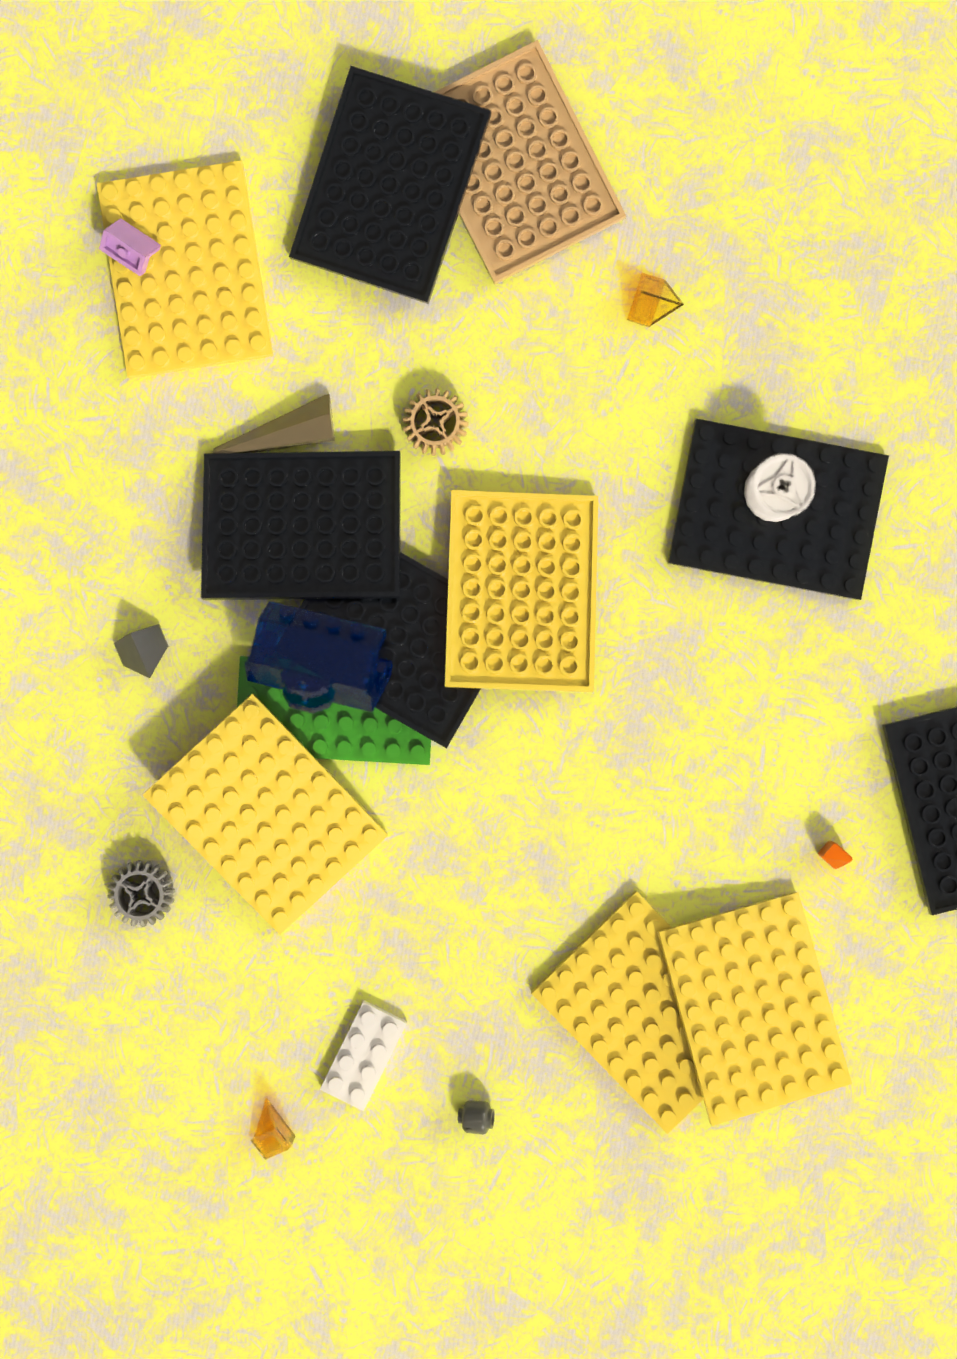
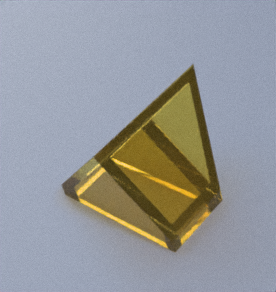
(652, 301)
(272, 1133)

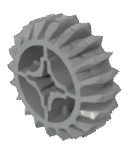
(132, 888)

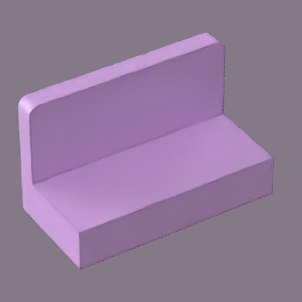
(128, 246)

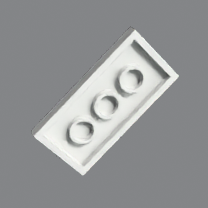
(363, 1055)

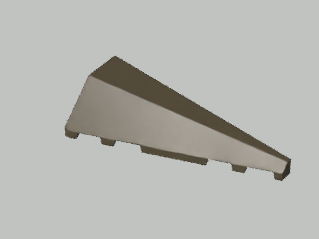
(301, 426)

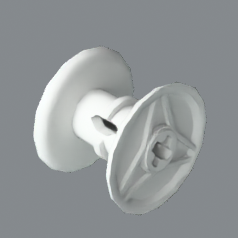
(795, 482)

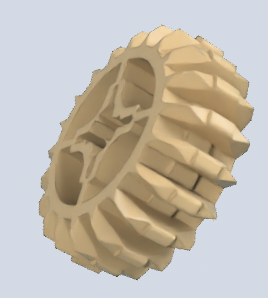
(443, 415)

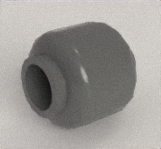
(476, 1117)

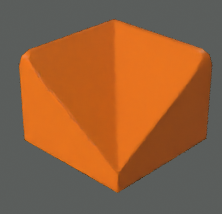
(834, 855)

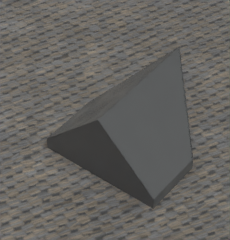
(142, 649)

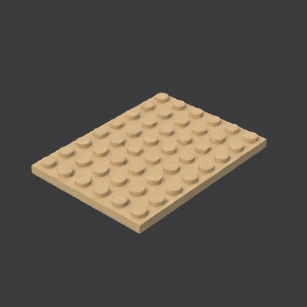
(535, 171)

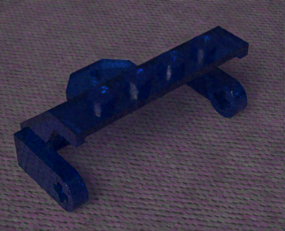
(318, 659)

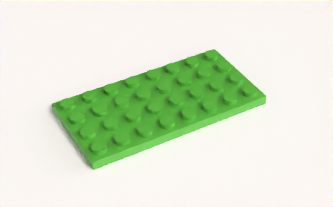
(342, 730)

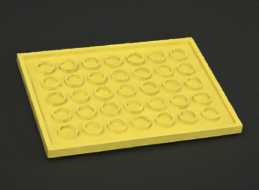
(204, 285)
(521, 591)
(265, 813)
(754, 1008)
(625, 1013)

